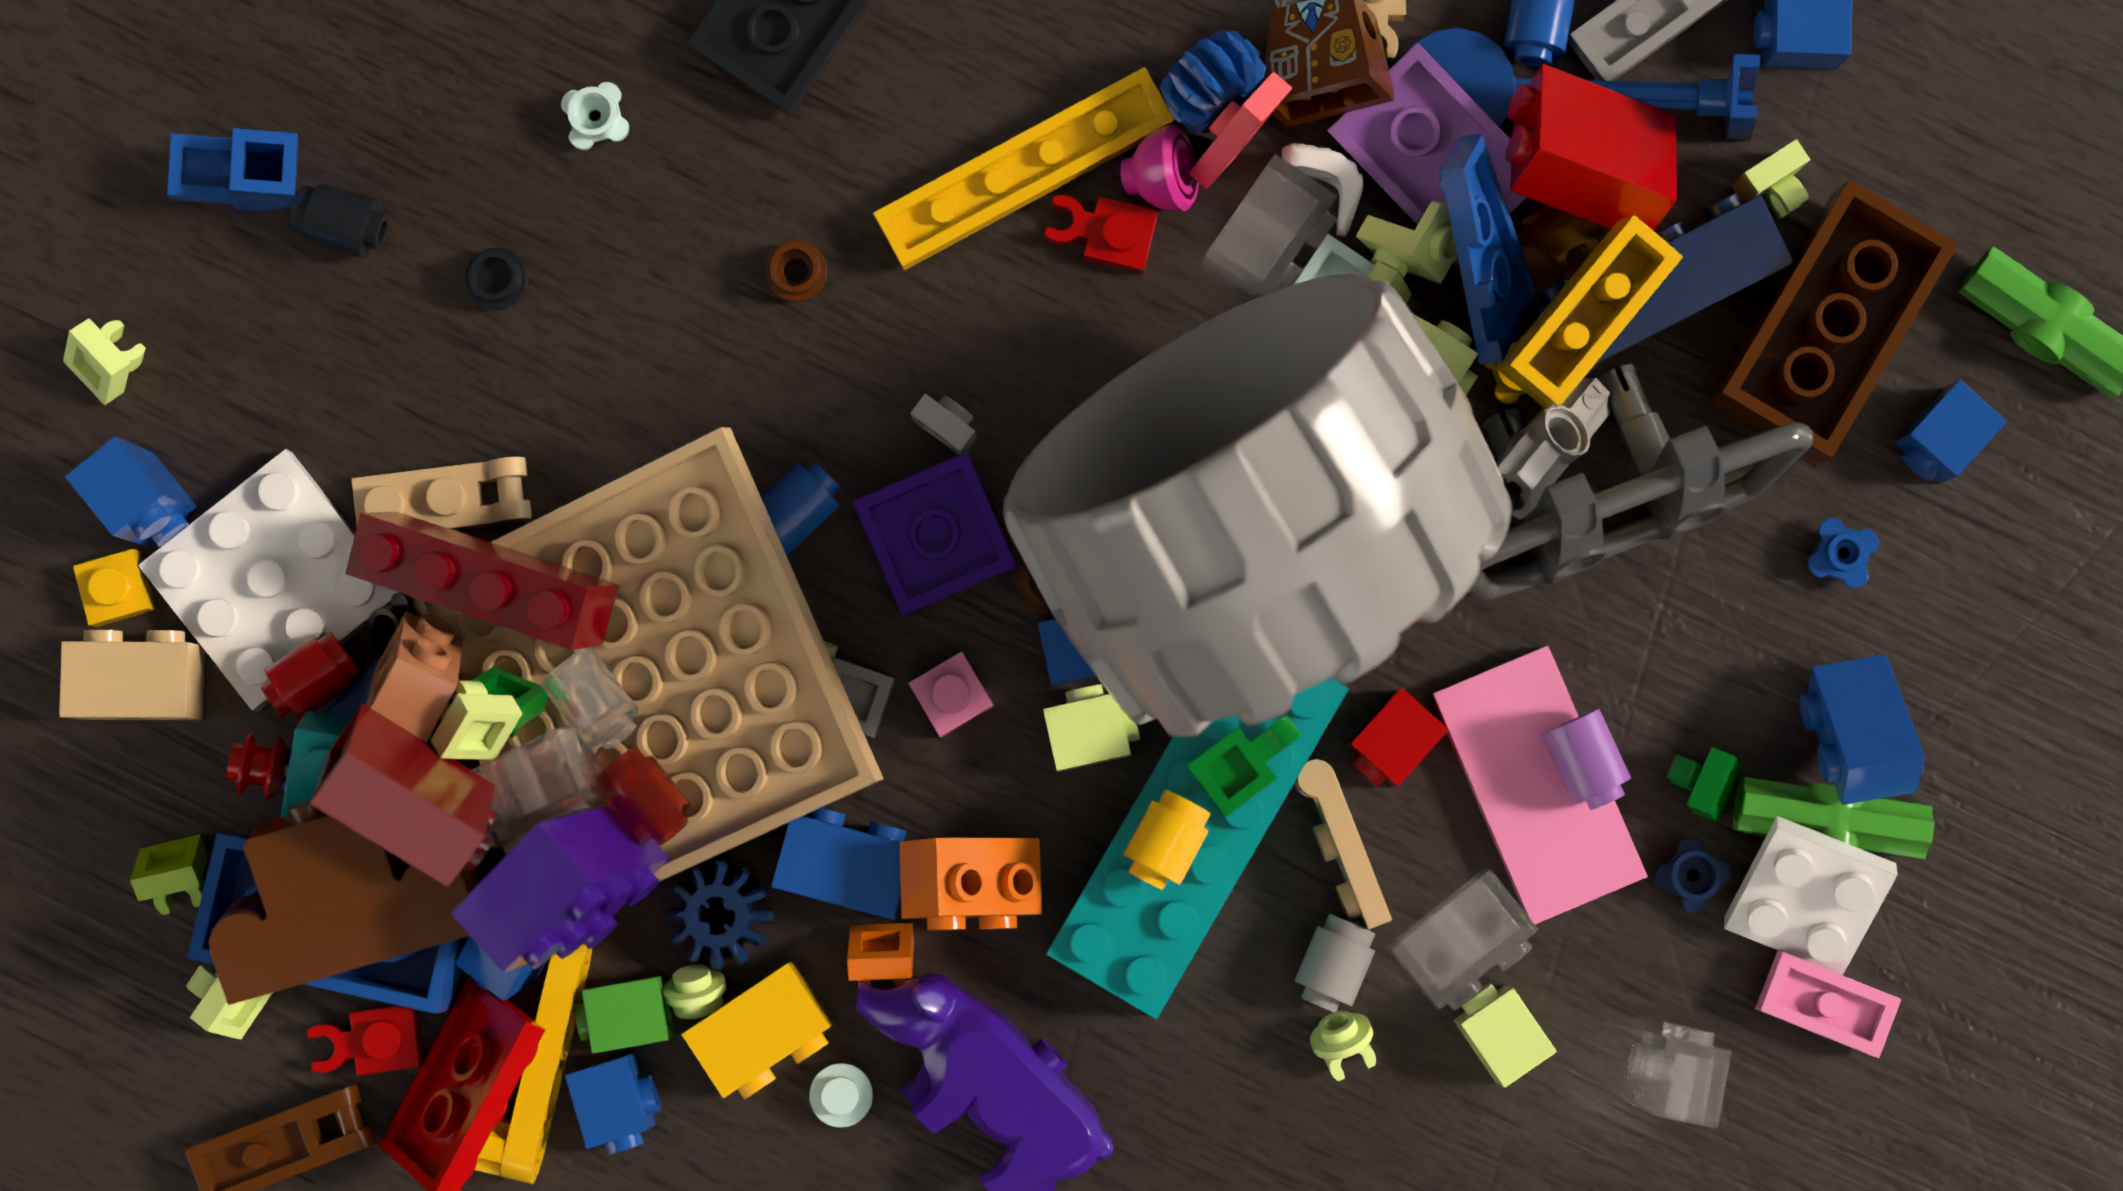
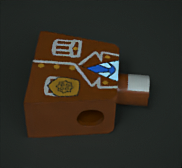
(1328, 57)

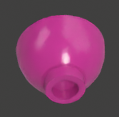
(1161, 170)

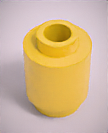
(1167, 840)

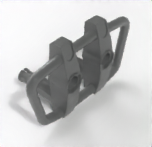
(1676, 481)

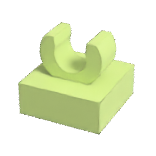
(1776, 180)
(98, 361)
(475, 723)
(214, 1012)

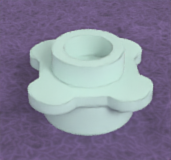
(579, 106)

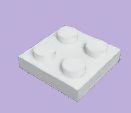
(1810, 895)

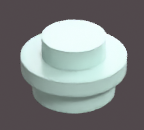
(841, 1095)

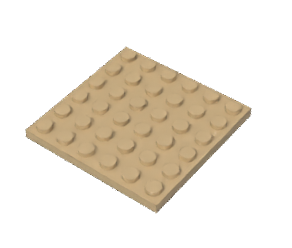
(701, 640)

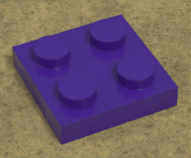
(934, 534)

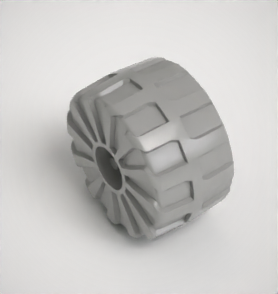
(1260, 505)

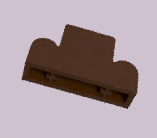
(326, 907)

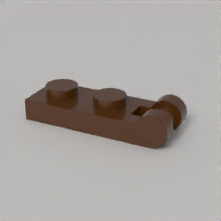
(280, 1145)

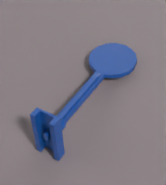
(1489, 80)

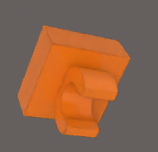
(880, 952)

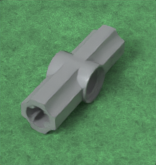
(1550, 444)

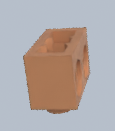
(417, 674)

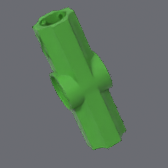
(2047, 320)
(1870, 825)

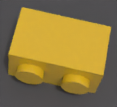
(758, 1031)

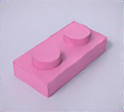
(1828, 1004)

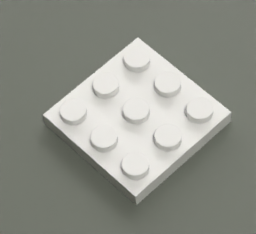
(264, 575)

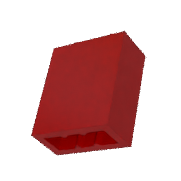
(1591, 150)

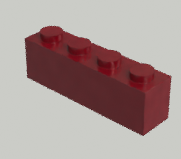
(482, 579)

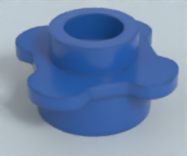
(1825, 554)

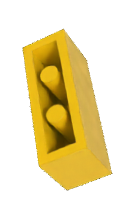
(1589, 312)

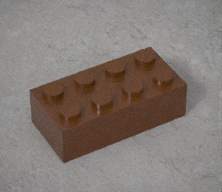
(1834, 320)

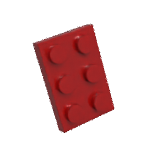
(461, 1089)

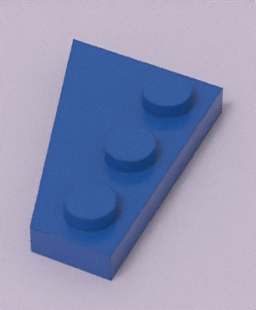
(1487, 248)

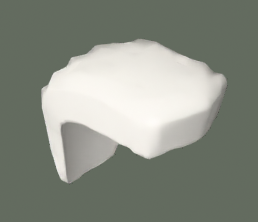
(1335, 170)

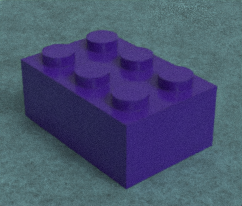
(559, 889)

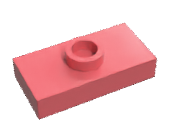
(1237, 127)

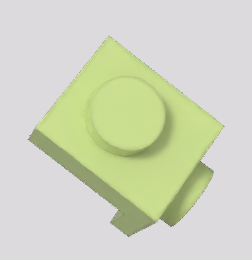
(1421, 252)

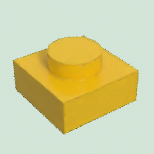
(114, 588)

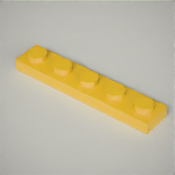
(1023, 168)

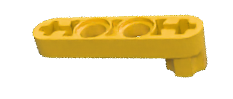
(519, 1144)

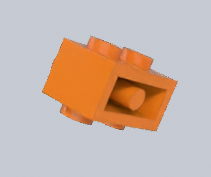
(970, 880)

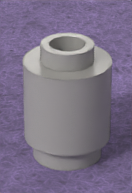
(1335, 963)

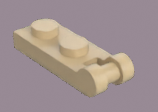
(448, 494)
(1341, 841)

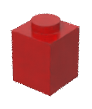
(1395, 740)

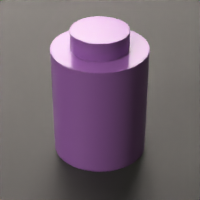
(1587, 759)

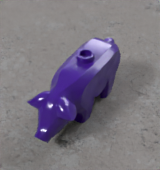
(995, 1075)

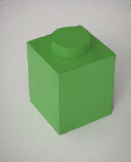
(624, 1014)

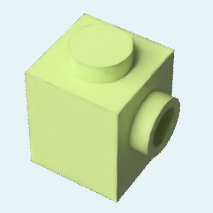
(1088, 729)

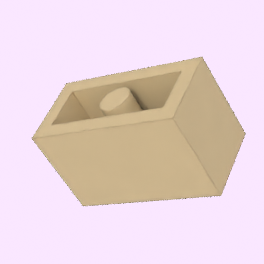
(132, 679)

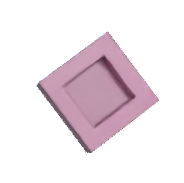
(951, 694)

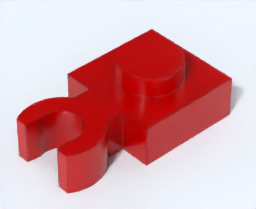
(1114, 234)
(378, 1040)

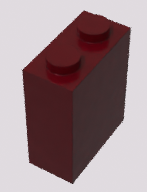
(406, 796)

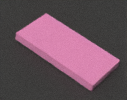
(1549, 846)

